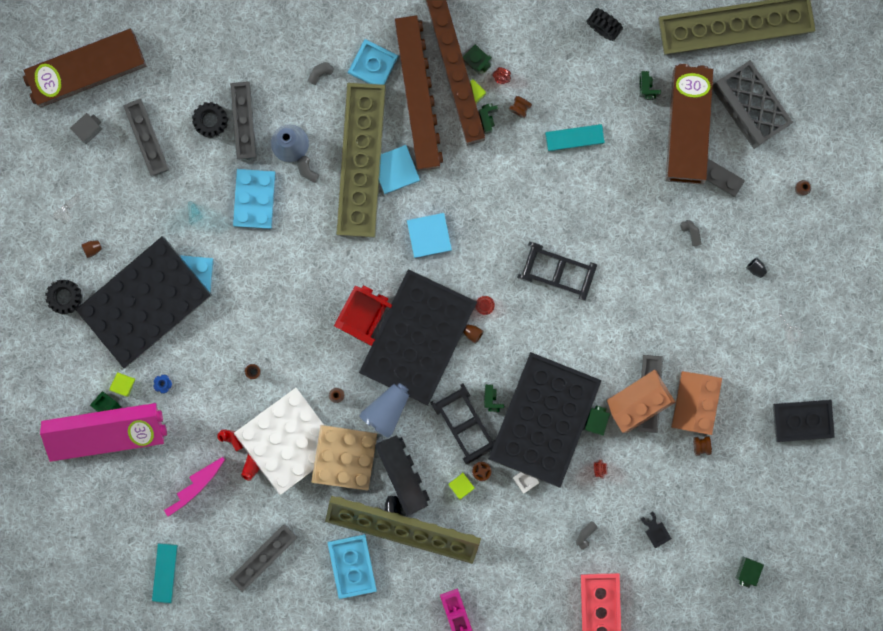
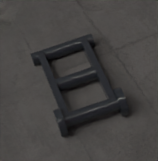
(537, 248)
(438, 407)

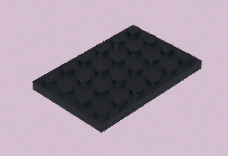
(143, 302)
(418, 336)
(545, 420)

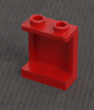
(362, 314)

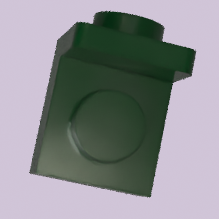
(477, 59)
(645, 84)
(486, 120)
(489, 395)
(104, 402)

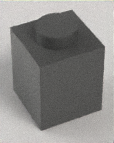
(87, 127)

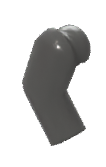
(323, 68)
(304, 169)
(689, 226)
(584, 534)

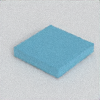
(373, 63)
(397, 170)
(429, 235)

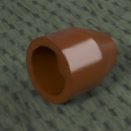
(799, 188)
(91, 248)
(473, 333)
(248, 369)
(341, 395)

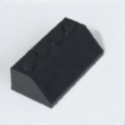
(402, 475)

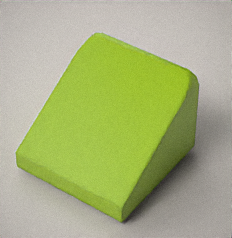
(478, 92)
(122, 384)
(461, 486)

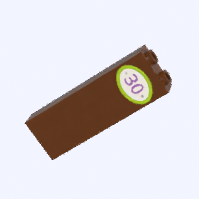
(84, 68)
(689, 124)

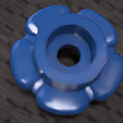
(157, 384)

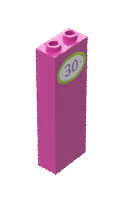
(103, 432)

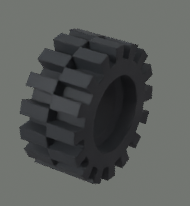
(604, 24)
(202, 111)
(52, 296)

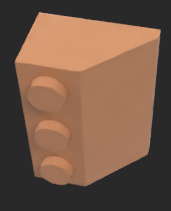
(640, 402)
(696, 402)

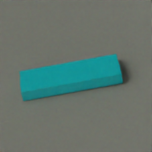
(574, 137)
(164, 573)

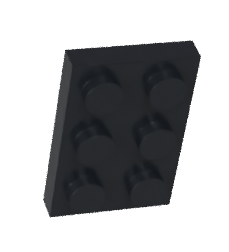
(803, 420)

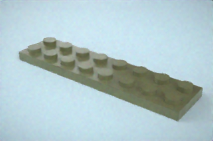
(735, 25)
(361, 160)
(402, 529)

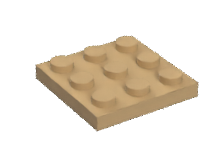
(344, 457)

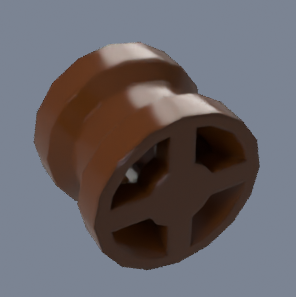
(520, 106)
(702, 446)
(481, 471)

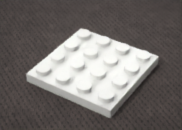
(283, 440)

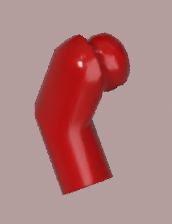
(228, 436)

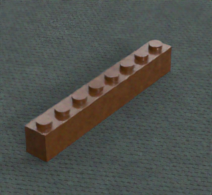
(456, 71)
(417, 93)

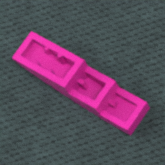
(200, 481)
(455, 611)

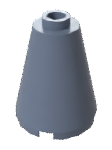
(292, 149)
(386, 410)

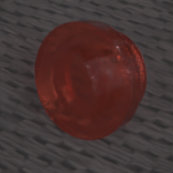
(502, 75)
(485, 305)
(600, 469)

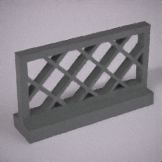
(737, 109)

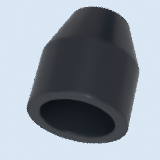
(757, 267)
(392, 504)

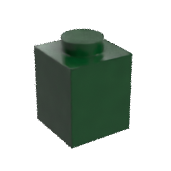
(597, 420)
(749, 572)

